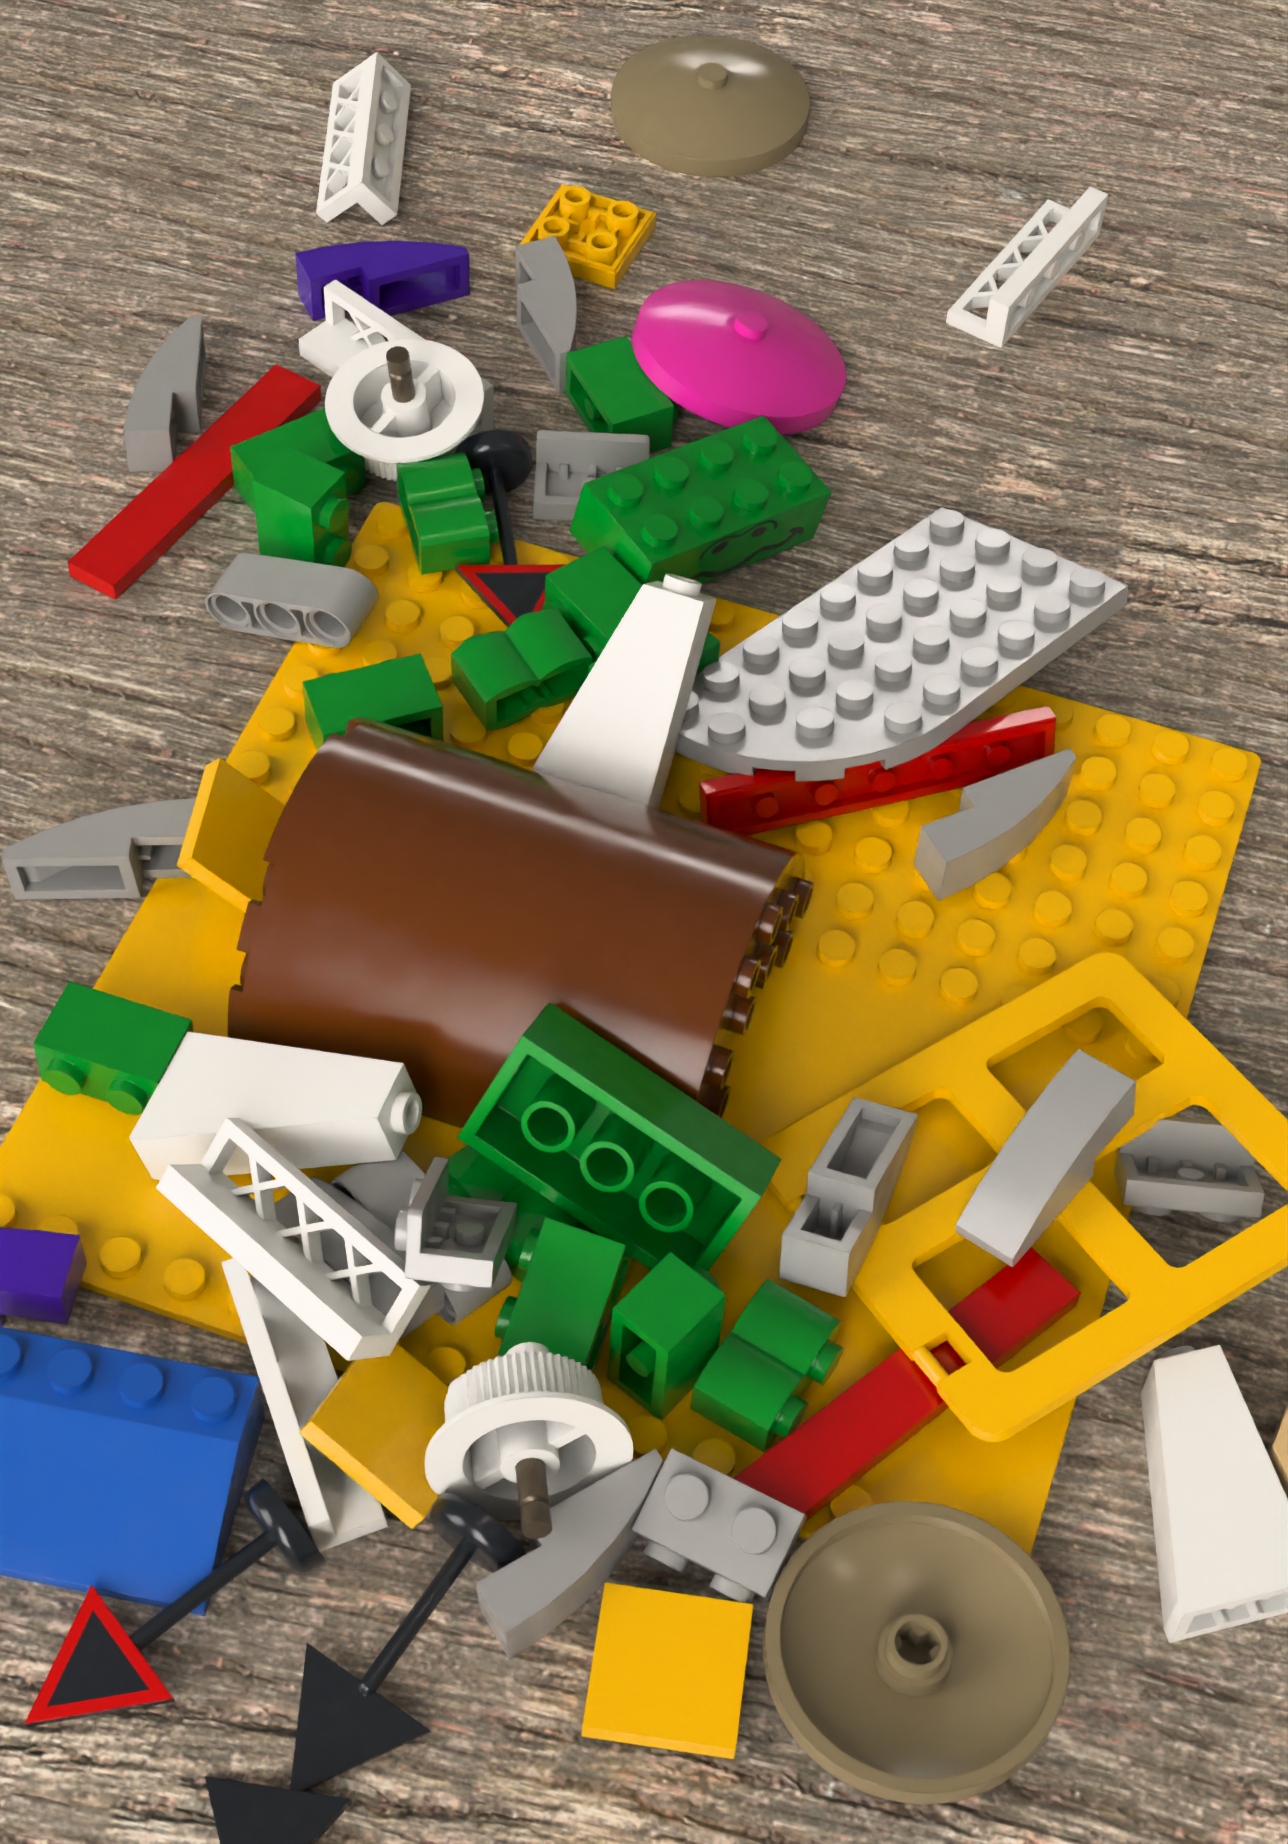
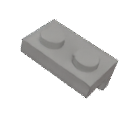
(573, 458)
(1191, 1169)
(452, 1236)
(718, 1526)

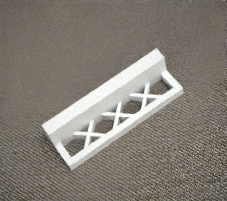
(365, 141)
(1034, 277)
(339, 339)
(282, 1262)
(295, 1381)

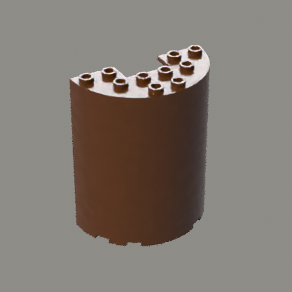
(451, 895)

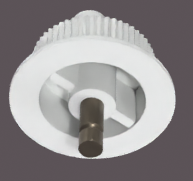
(404, 403)
(525, 1436)

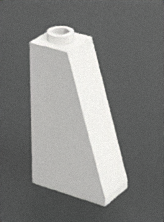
(635, 697)
(299, 1100)
(1212, 1498)

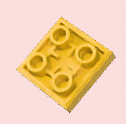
(594, 233)
(230, 834)
(379, 1429)
(668, 1670)

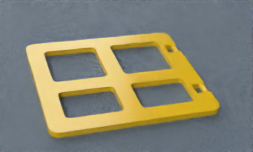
(1159, 1296)

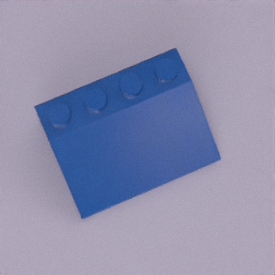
(119, 1466)

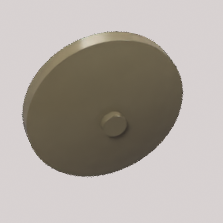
(710, 106)
(916, 1652)

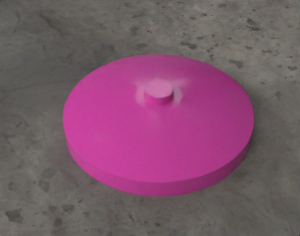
(738, 355)

